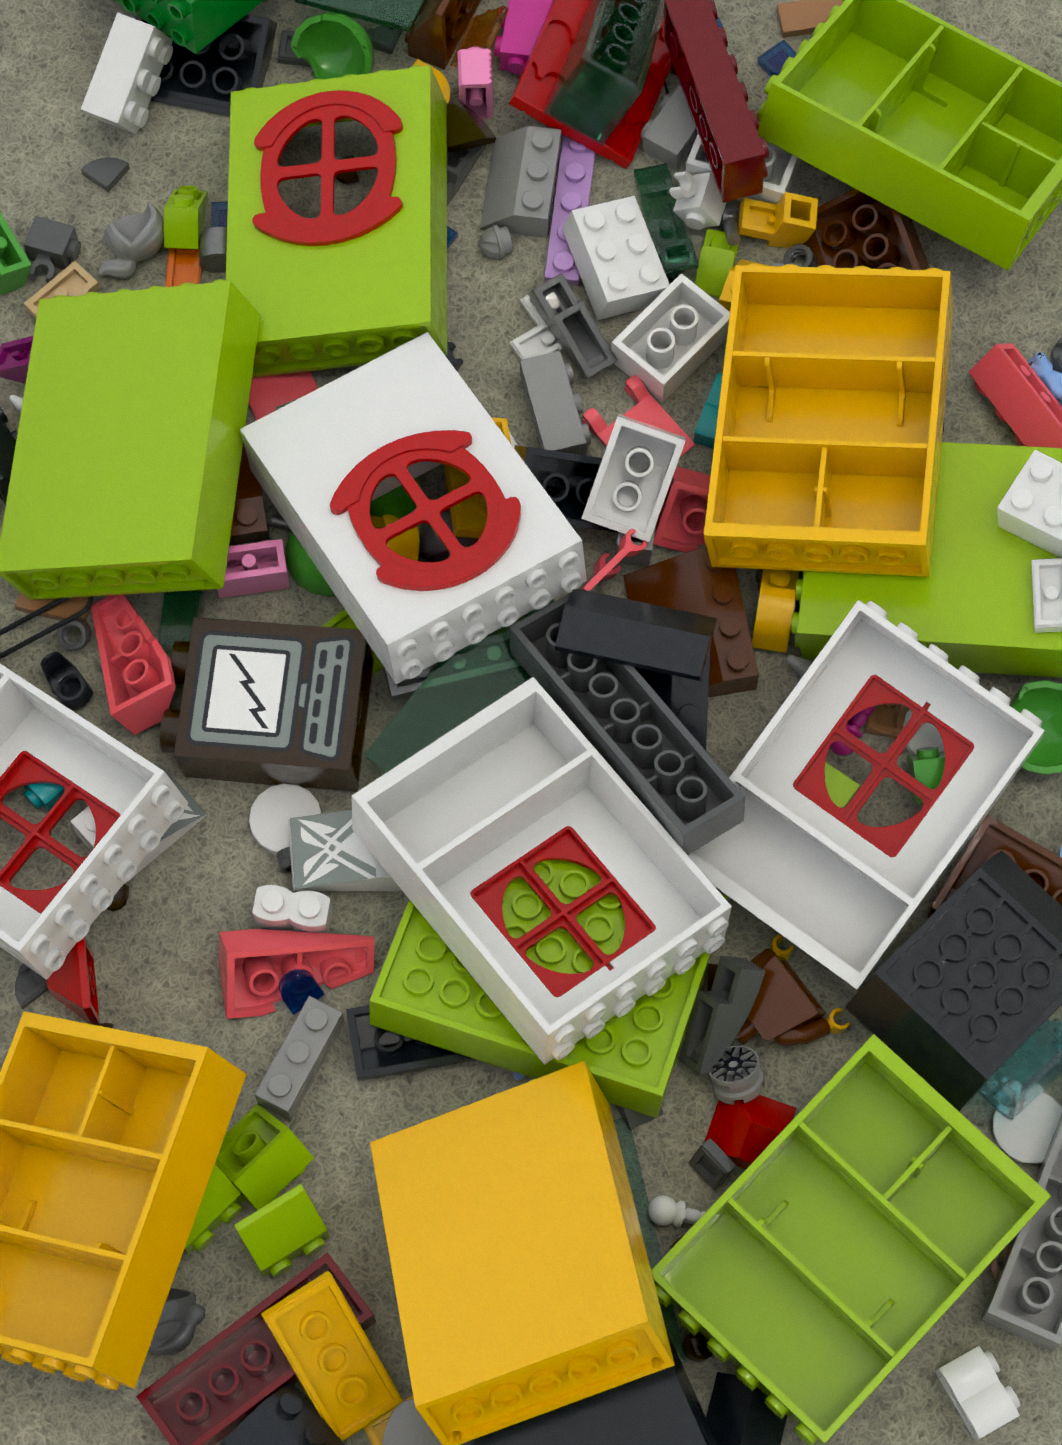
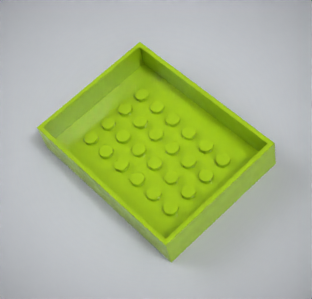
(438, 1002)

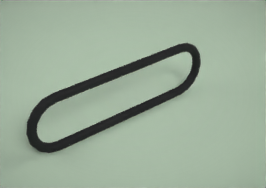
(54, 627)

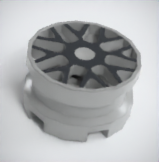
(737, 1075)

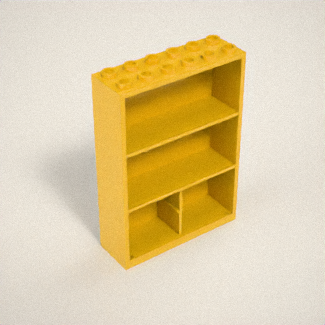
(830, 420)
(100, 1188)
(517, 1256)

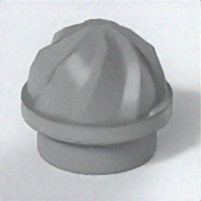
(496, 242)

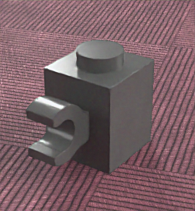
(50, 246)

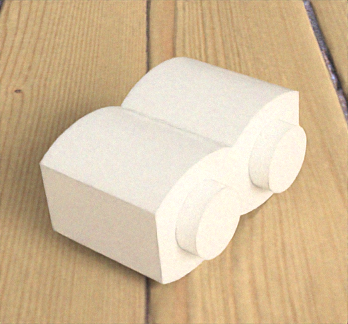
(283, 910)
(978, 1392)

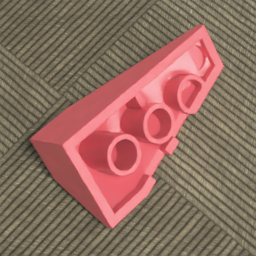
(683, 511)
(133, 665)
(259, 958)

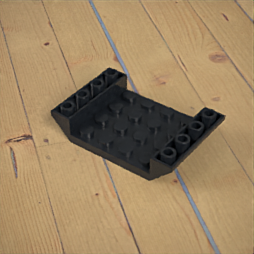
(969, 981)

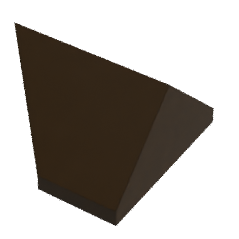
(465, 127)

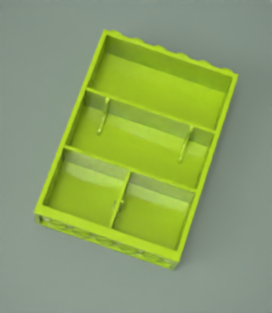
(924, 123)
(130, 442)
(979, 580)
(846, 1241)

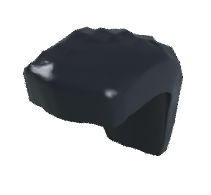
(66, 681)

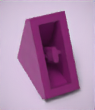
(15, 359)

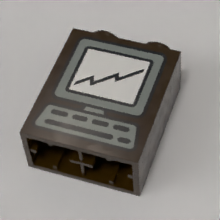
(270, 704)

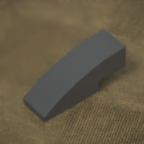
(572, 326)
(720, 1012)

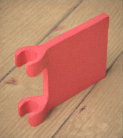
(276, 390)
(646, 411)
(604, 570)

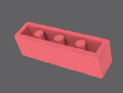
(1019, 397)

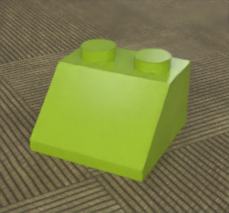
(261, 1156)
(218, 1205)
(283, 1232)

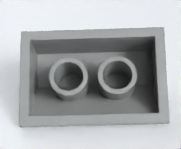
(522, 181)

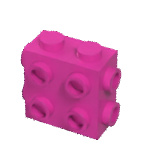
(520, 32)

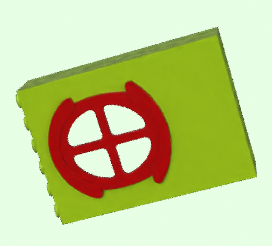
(353, 281)

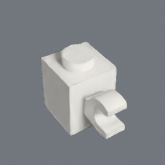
(697, 200)

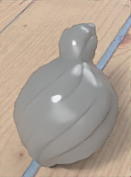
(132, 240)

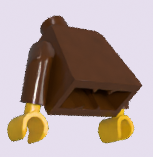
(784, 1005)

